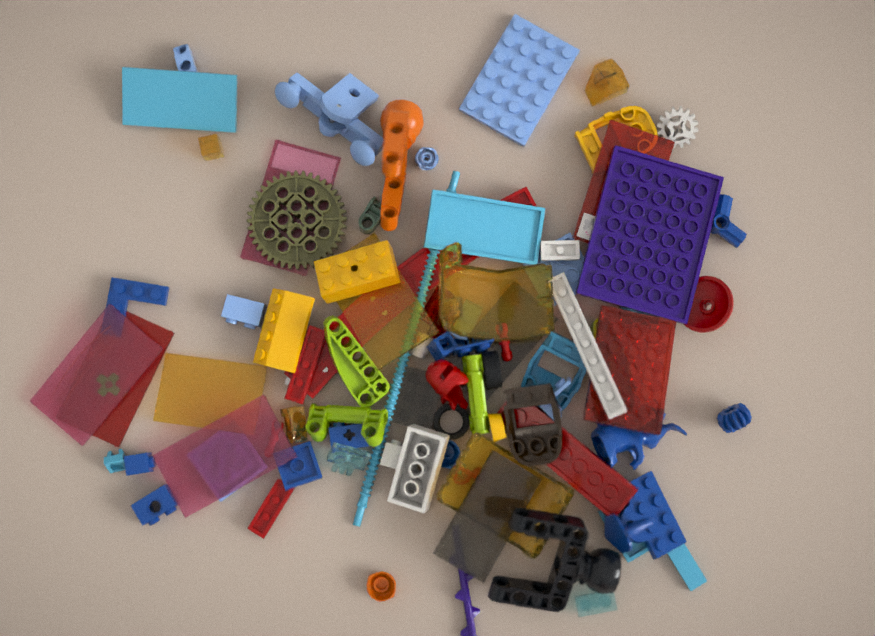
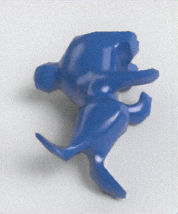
(614, 440)

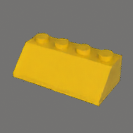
(283, 330)

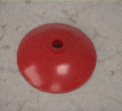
(714, 293)

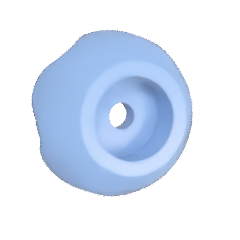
(432, 157)

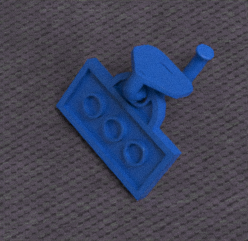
(649, 521)

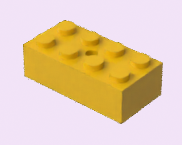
(356, 272)

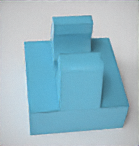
(115, 463)

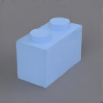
(244, 311)

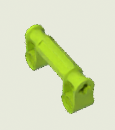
(476, 393)
(372, 420)

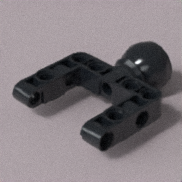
(596, 569)

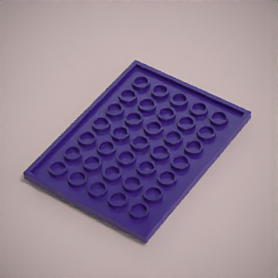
(649, 235)

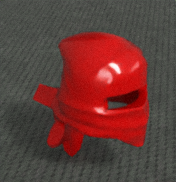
(445, 381)

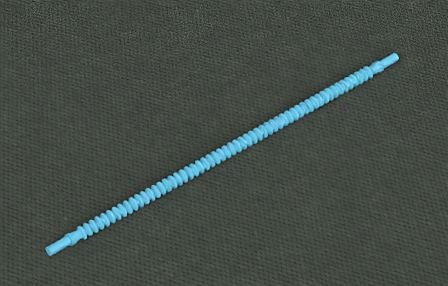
(397, 380)

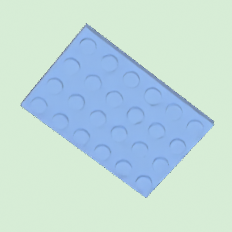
(519, 80)

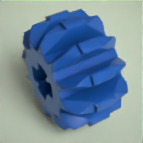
(734, 418)

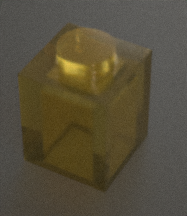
(211, 147)

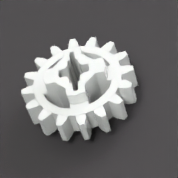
(682, 119)

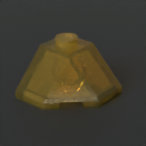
(606, 82)

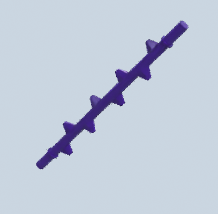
(470, 611)

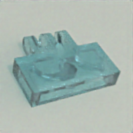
(347, 458)

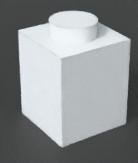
(391, 454)

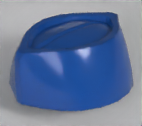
(451, 455)

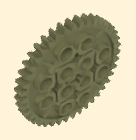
(297, 187)

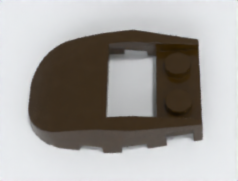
(535, 443)

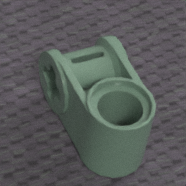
(371, 213)

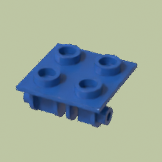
(464, 350)

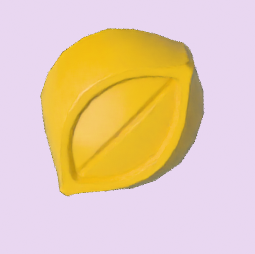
(497, 426)

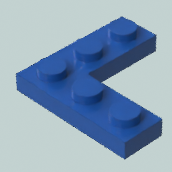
(124, 290)

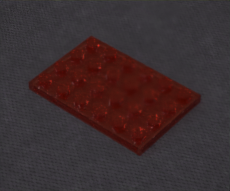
(639, 360)

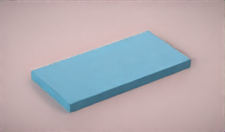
(179, 99)
(484, 227)

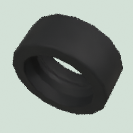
(492, 369)
(436, 421)

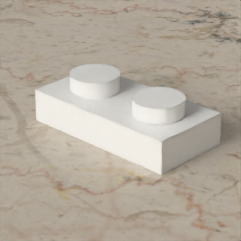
(560, 250)

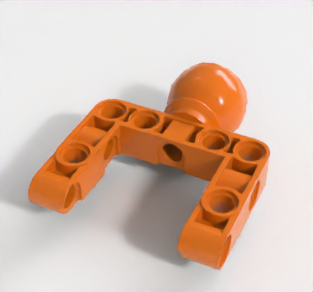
(400, 125)

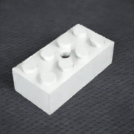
(412, 486)

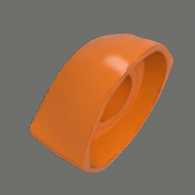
(381, 586)

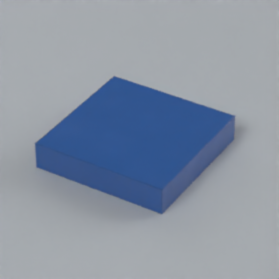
(300, 469)

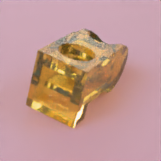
(295, 423)

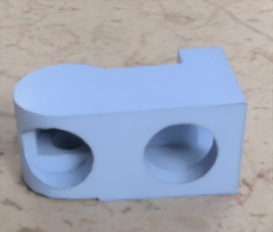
(184, 58)

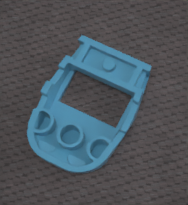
(564, 349)

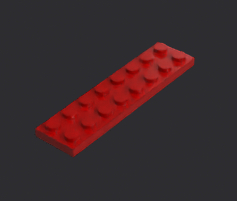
(581, 466)

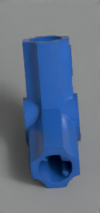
(728, 230)

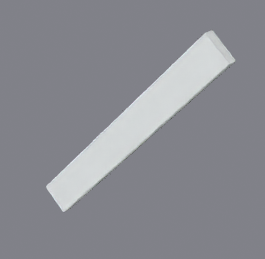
(587, 347)

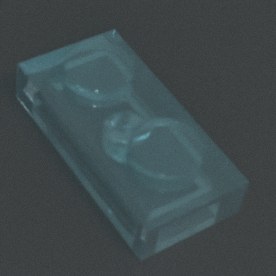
(595, 603)

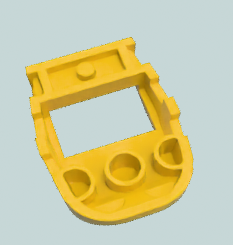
(631, 116)

